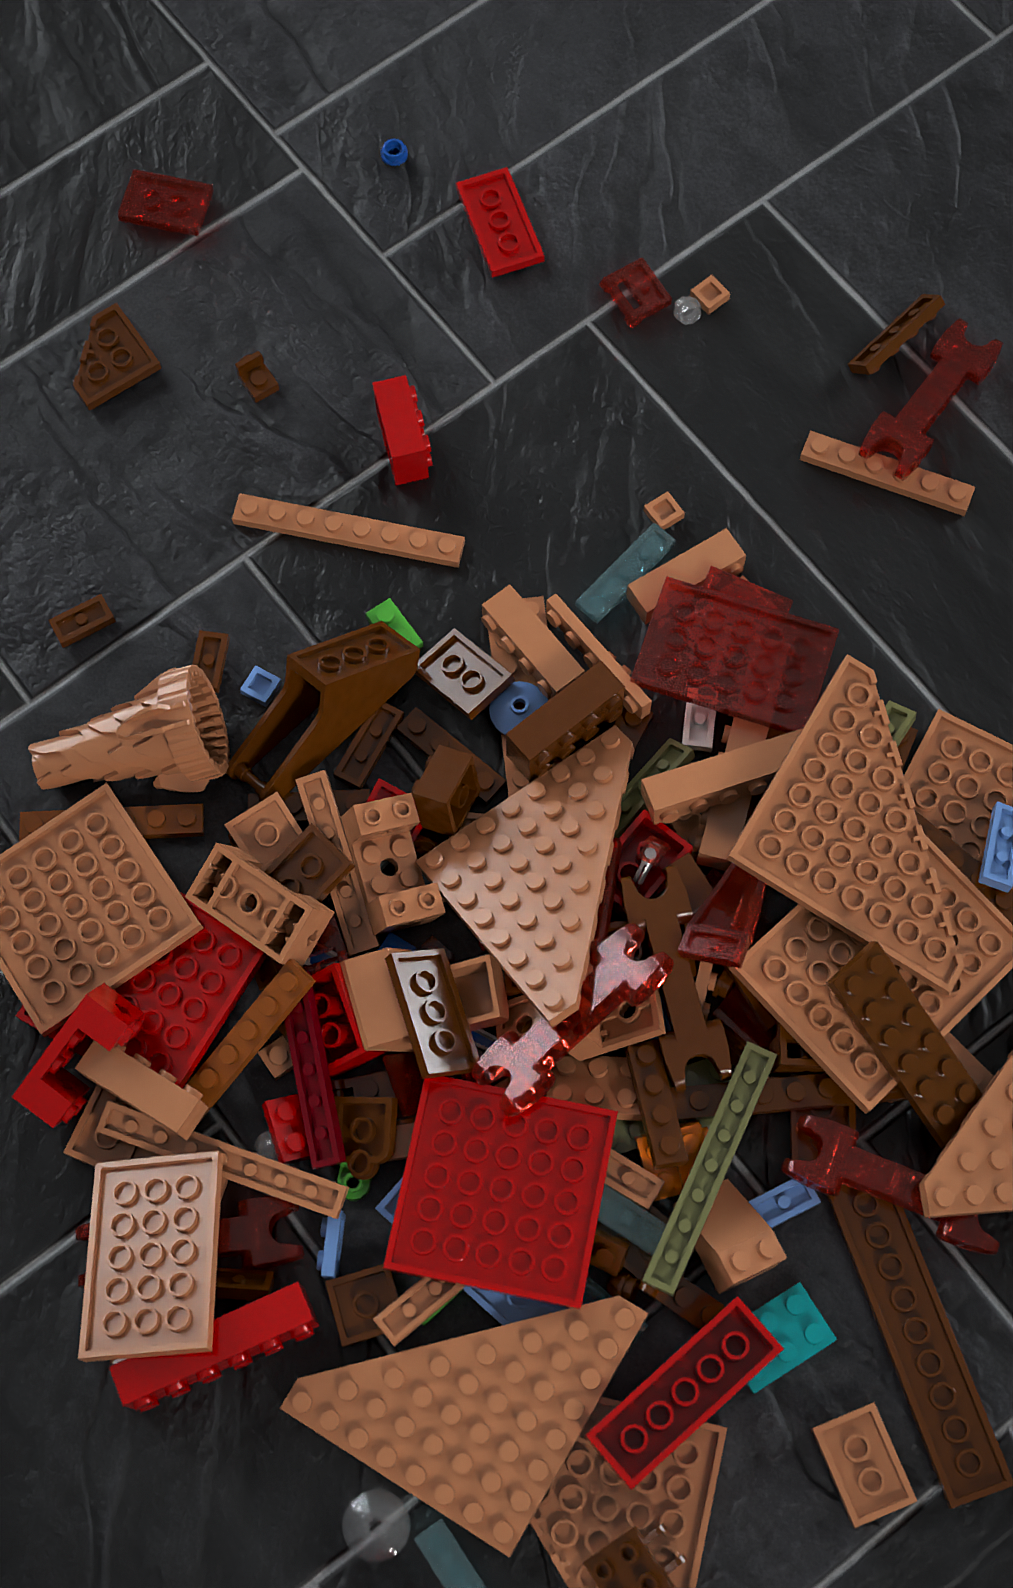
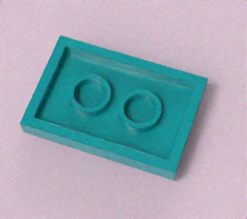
(798, 1329)

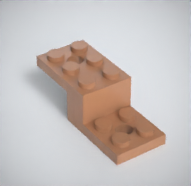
(609, 1035)

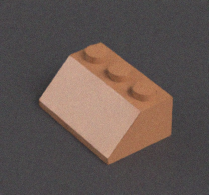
(376, 1002)

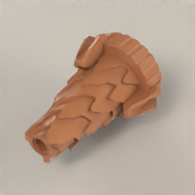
(165, 732)

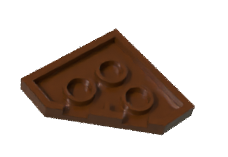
(112, 358)

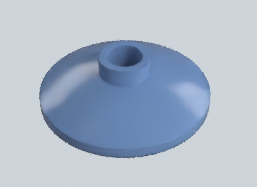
(502, 709)

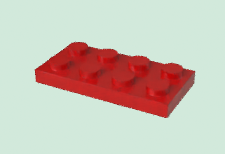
(500, 222)

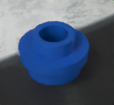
(394, 146)

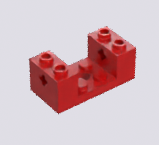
(52, 1090)

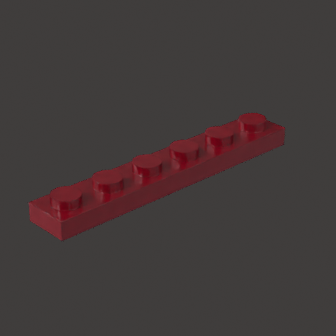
(314, 1084)

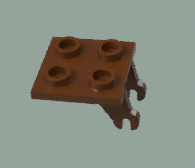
(630, 1563)

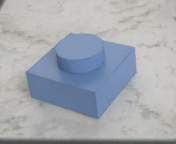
(261, 686)

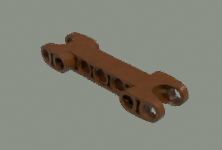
(689, 1032)

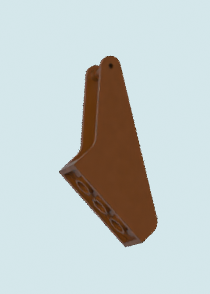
(346, 680)

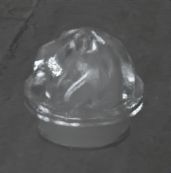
(687, 310)
(264, 1146)

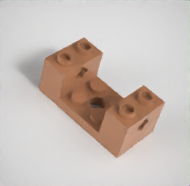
(381, 833)
(281, 924)

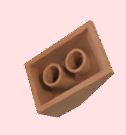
(736, 1241)

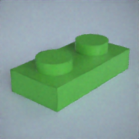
(393, 618)

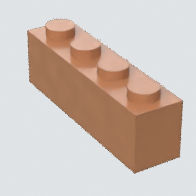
(691, 567)
(530, 641)
(143, 1088)

